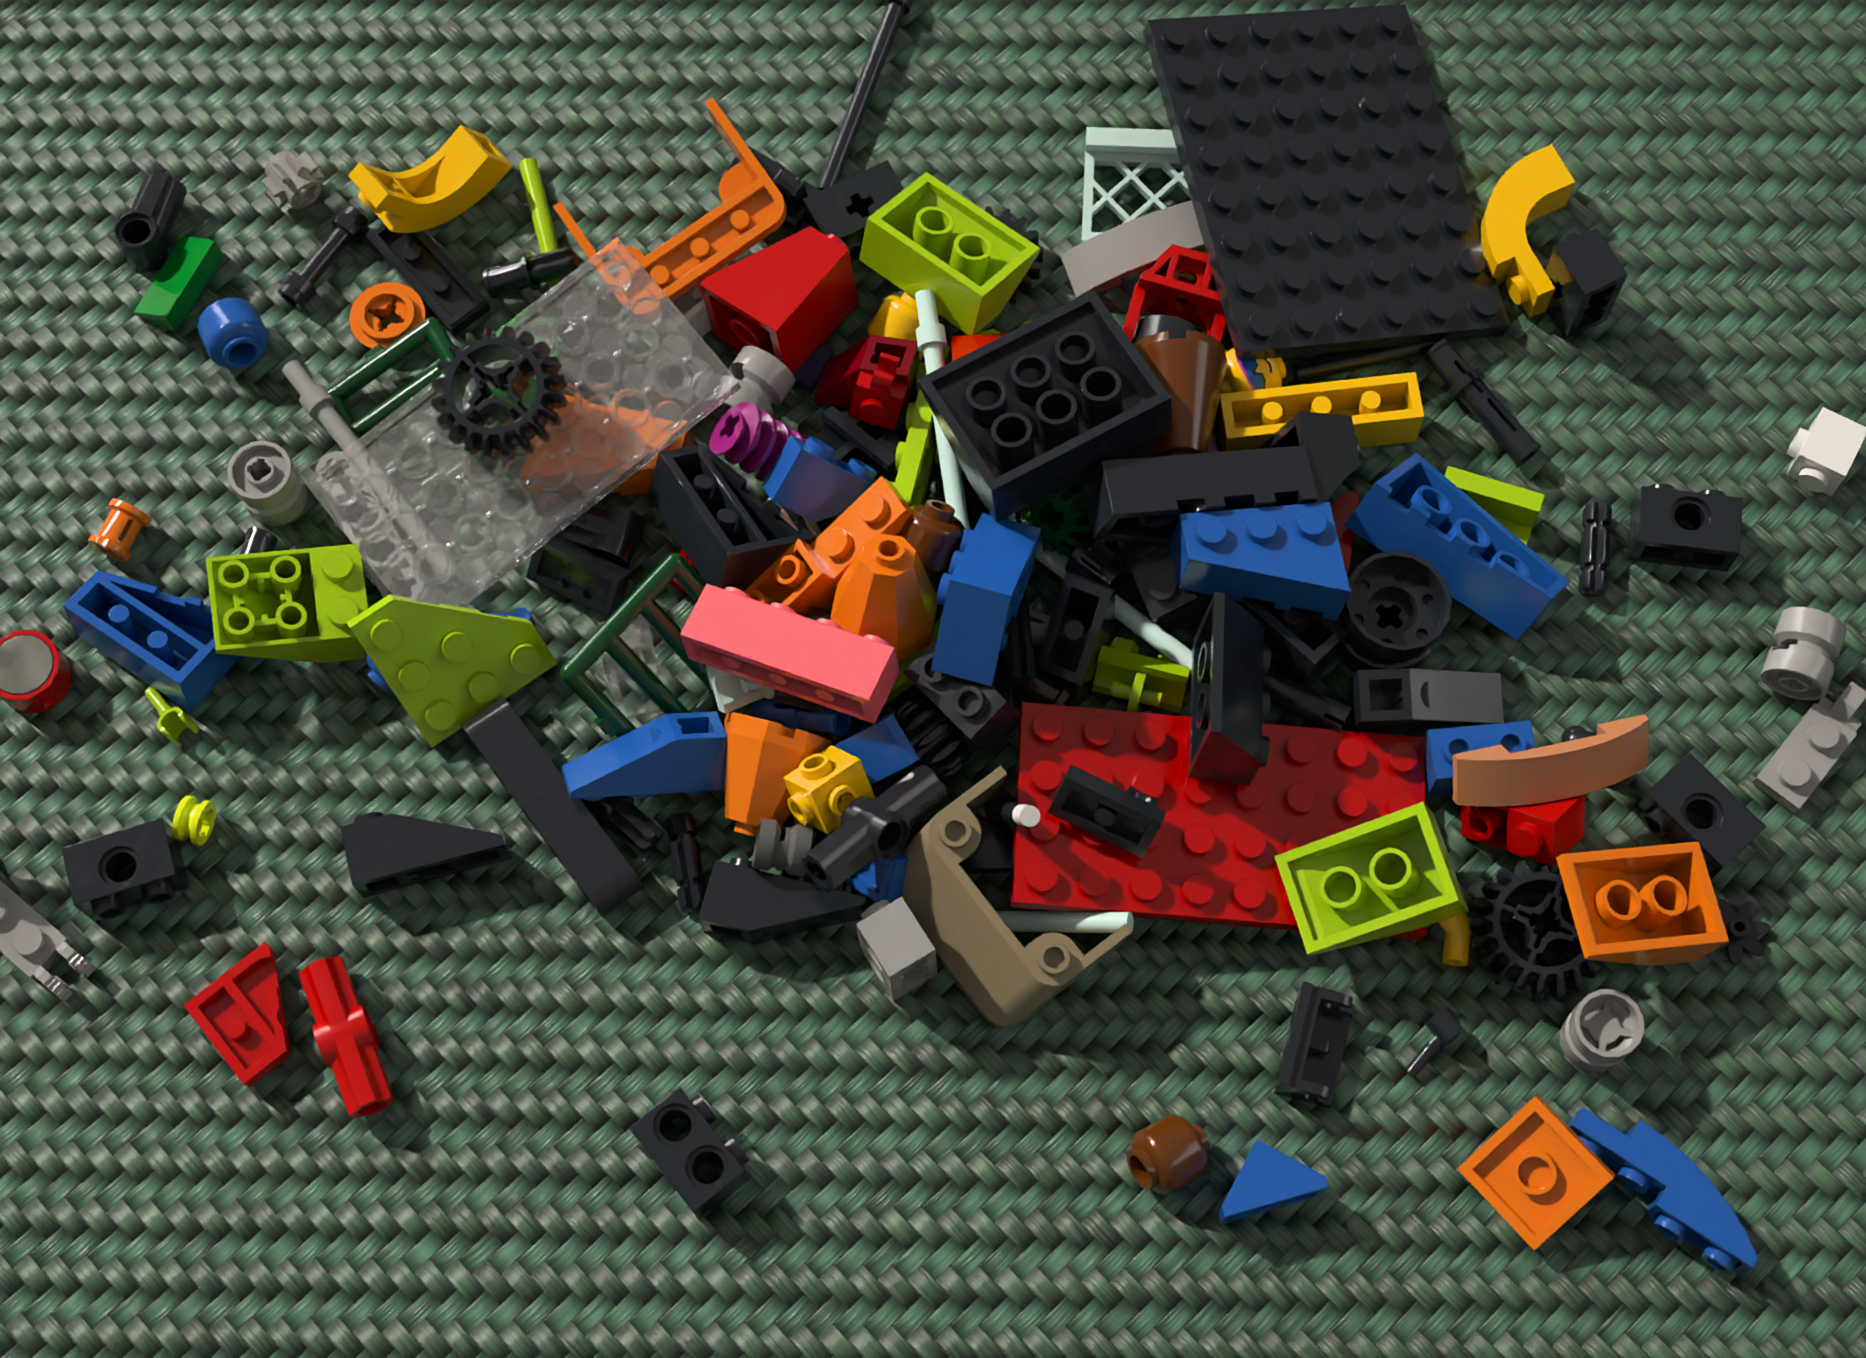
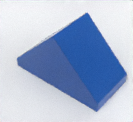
(880, 747)
(1268, 1183)

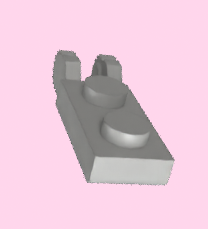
(35, 943)

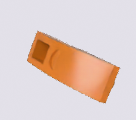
(810, 573)

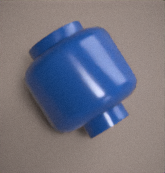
(232, 333)

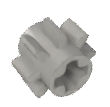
(292, 179)

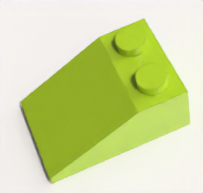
(1371, 881)

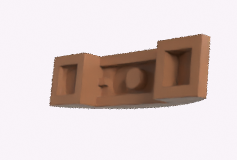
(1553, 771)

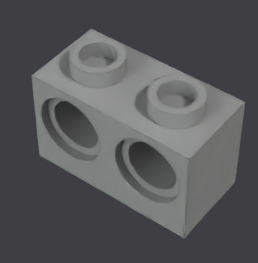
(896, 947)

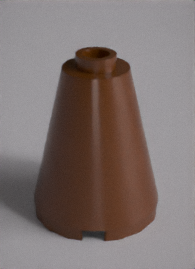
(1193, 375)

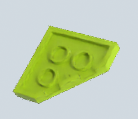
(448, 659)

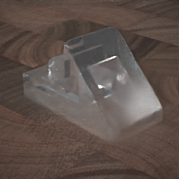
(623, 690)

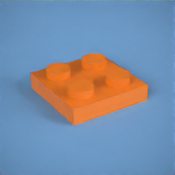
(1536, 1172)

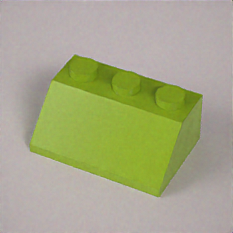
(947, 245)

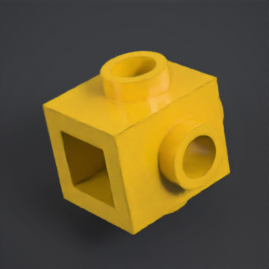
(825, 787)

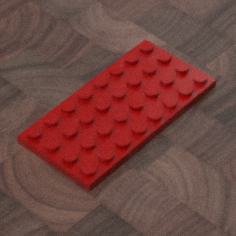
(1217, 837)

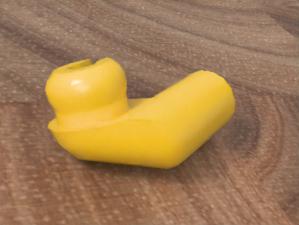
(1456, 940)

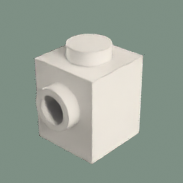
(1825, 451)

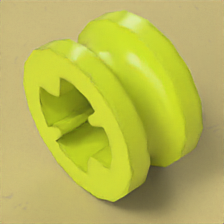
(194, 820)

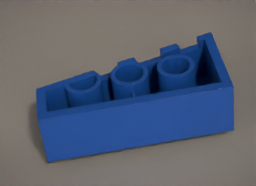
(1479, 558)

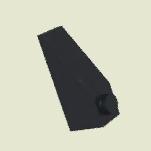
(406, 851)

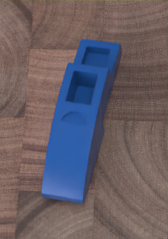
(1684, 1198)

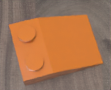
(1643, 904)

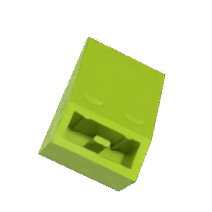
(288, 603)

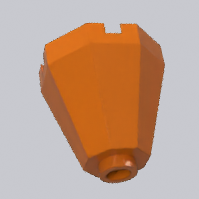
(887, 596)
(755, 765)

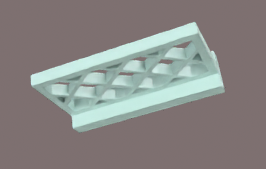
(1122, 150)

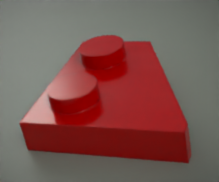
(246, 1016)

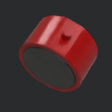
(32, 672)

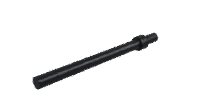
(863, 91)

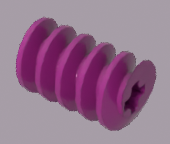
(750, 439)

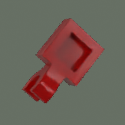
(877, 395)

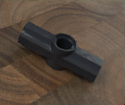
(874, 828)

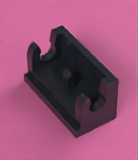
(1315, 1045)

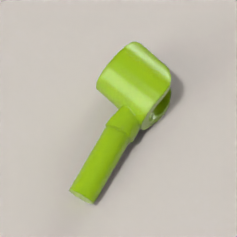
(171, 720)

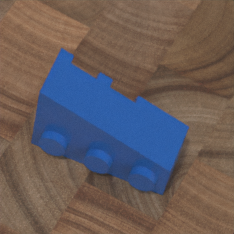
(1265, 555)
(982, 596)
(151, 635)

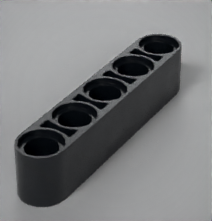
(545, 801)

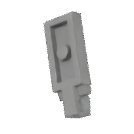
(1811, 749)

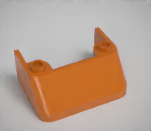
(748, 214)

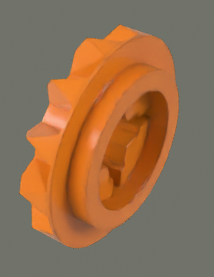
(381, 301)

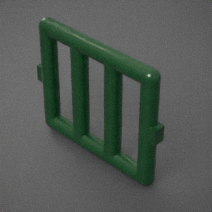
(382, 359)
(608, 639)

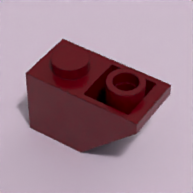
(843, 370)

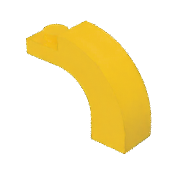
(436, 189)
(1523, 194)

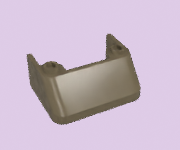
(967, 932)

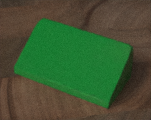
(180, 282)

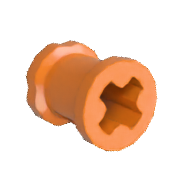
(119, 530)

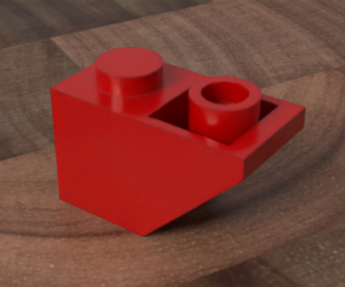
(1529, 830)

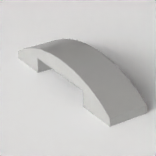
(1130, 248)

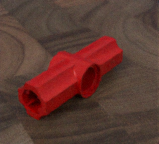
(346, 1037)

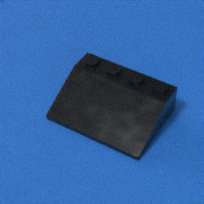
(1047, 404)

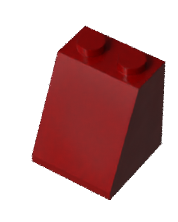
(783, 296)

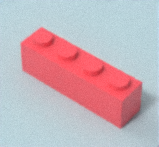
(791, 652)

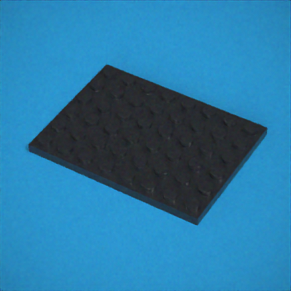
(1323, 181)

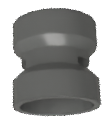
(781, 846)

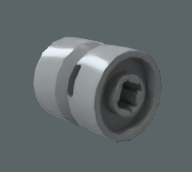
(762, 381)
(267, 483)
(1803, 653)
(1601, 1030)

